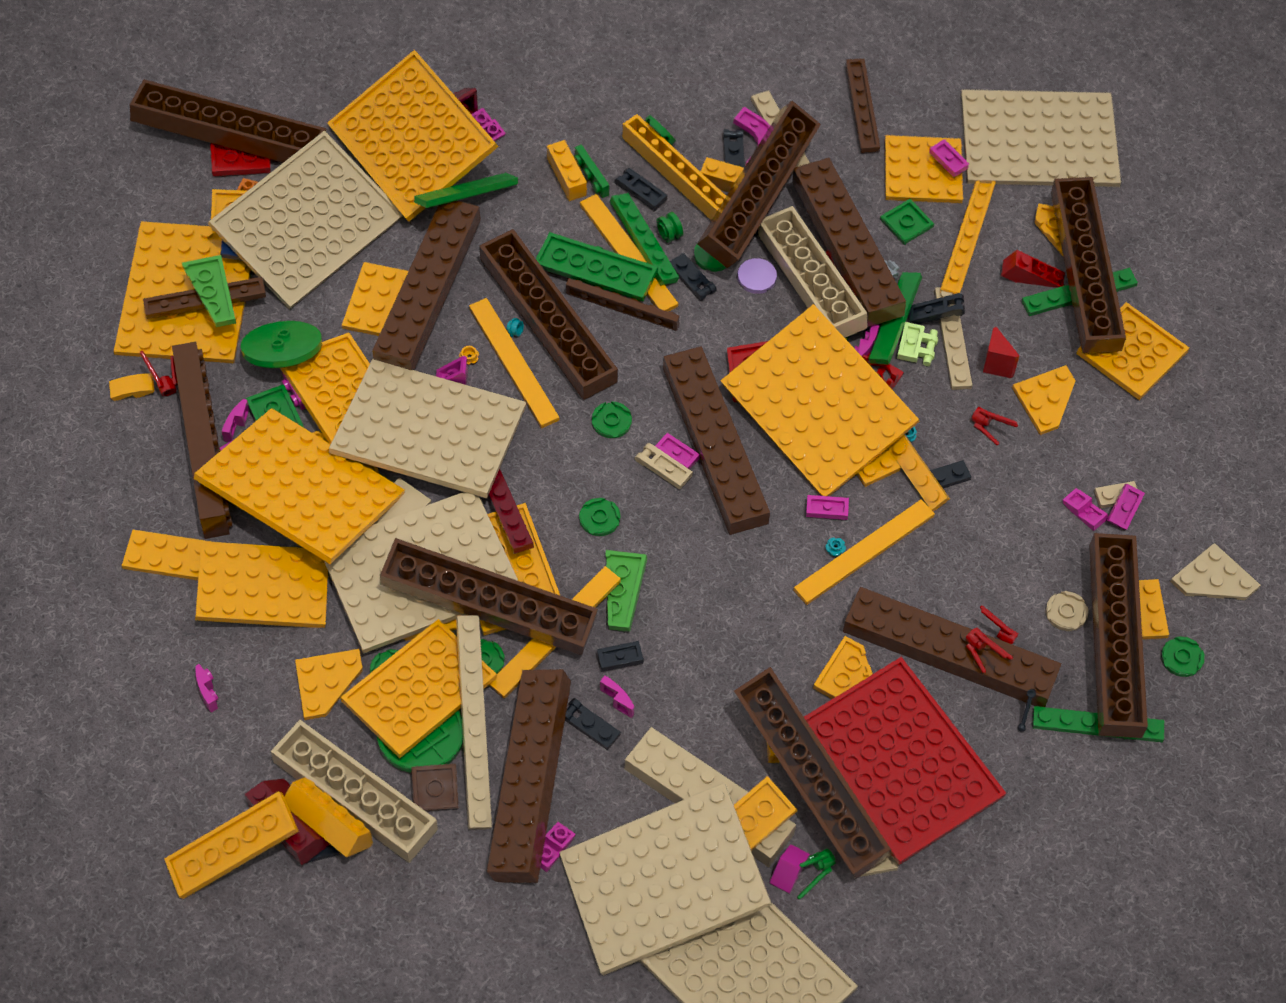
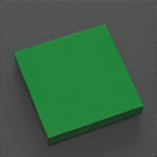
(907, 221)

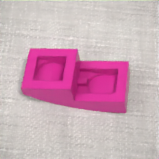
(236, 418)
(1081, 506)
(621, 699)

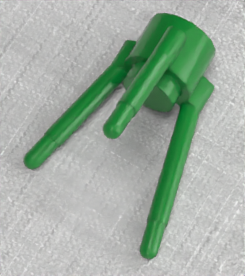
(821, 861)

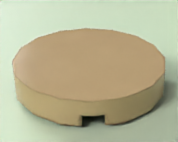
(1067, 611)

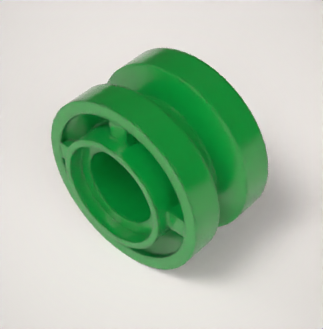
(670, 227)

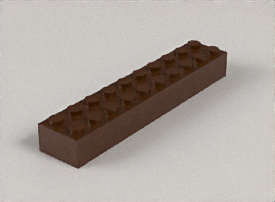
(220, 121)
(759, 184)
(848, 241)
(1088, 265)
(427, 284)
(548, 314)
(200, 434)
(716, 440)
(489, 596)
(1118, 636)
(943, 646)
(813, 773)
(529, 777)

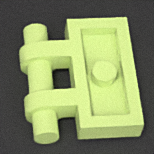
(911, 342)

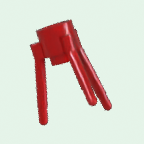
(165, 383)
(983, 417)
(1005, 634)
(979, 640)

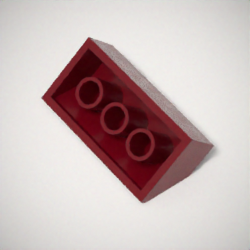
(306, 841)

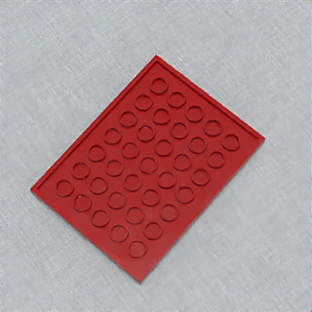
(904, 759)

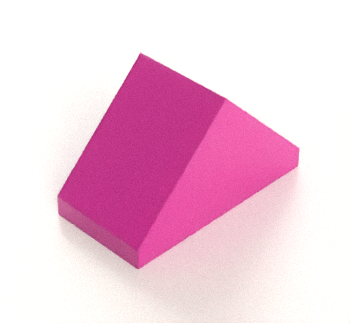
(455, 371)
(789, 868)

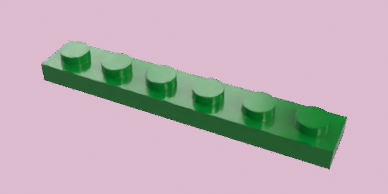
(644, 238)
(1061, 296)
(1086, 723)

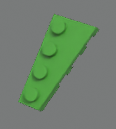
(212, 288)
(624, 596)

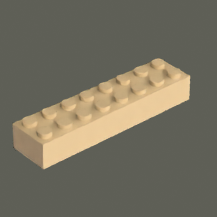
(811, 271)
(682, 775)
(366, 797)

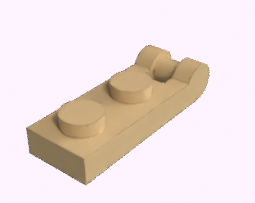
(664, 466)

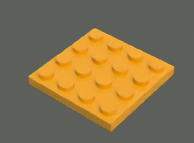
(916, 174)
(373, 298)
(1145, 355)

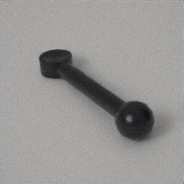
(1031, 693)

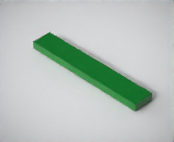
(465, 190)
(891, 330)

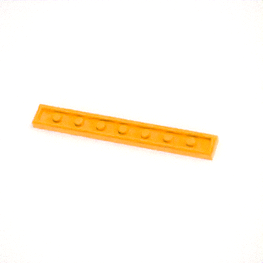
(967, 237)
(622, 245)
(514, 363)
(863, 552)
(537, 650)

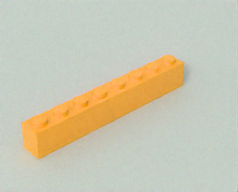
(673, 166)

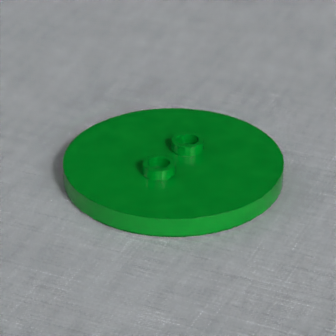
(281, 344)
(435, 749)

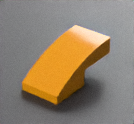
(136, 385)

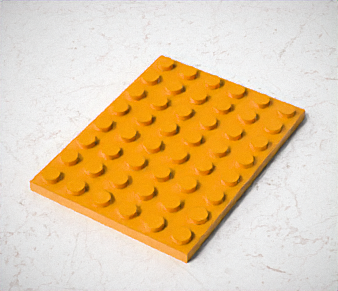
(412, 134)
(158, 272)
(819, 401)
(298, 486)

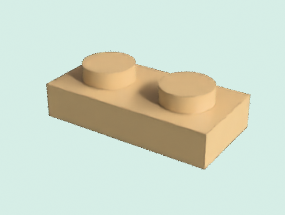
(1108, 495)

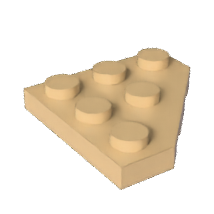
(1215, 576)

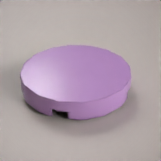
(757, 275)

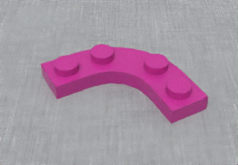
(752, 124)

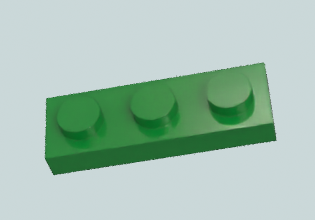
(591, 171)

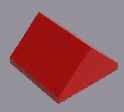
(1000, 356)

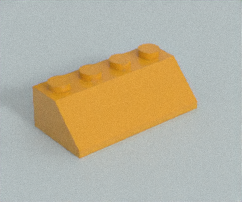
(327, 817)

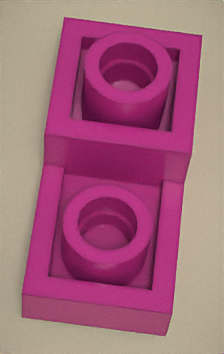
(490, 126)
(866, 345)
(206, 687)
(555, 841)

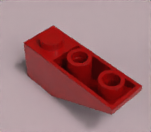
(1029, 270)

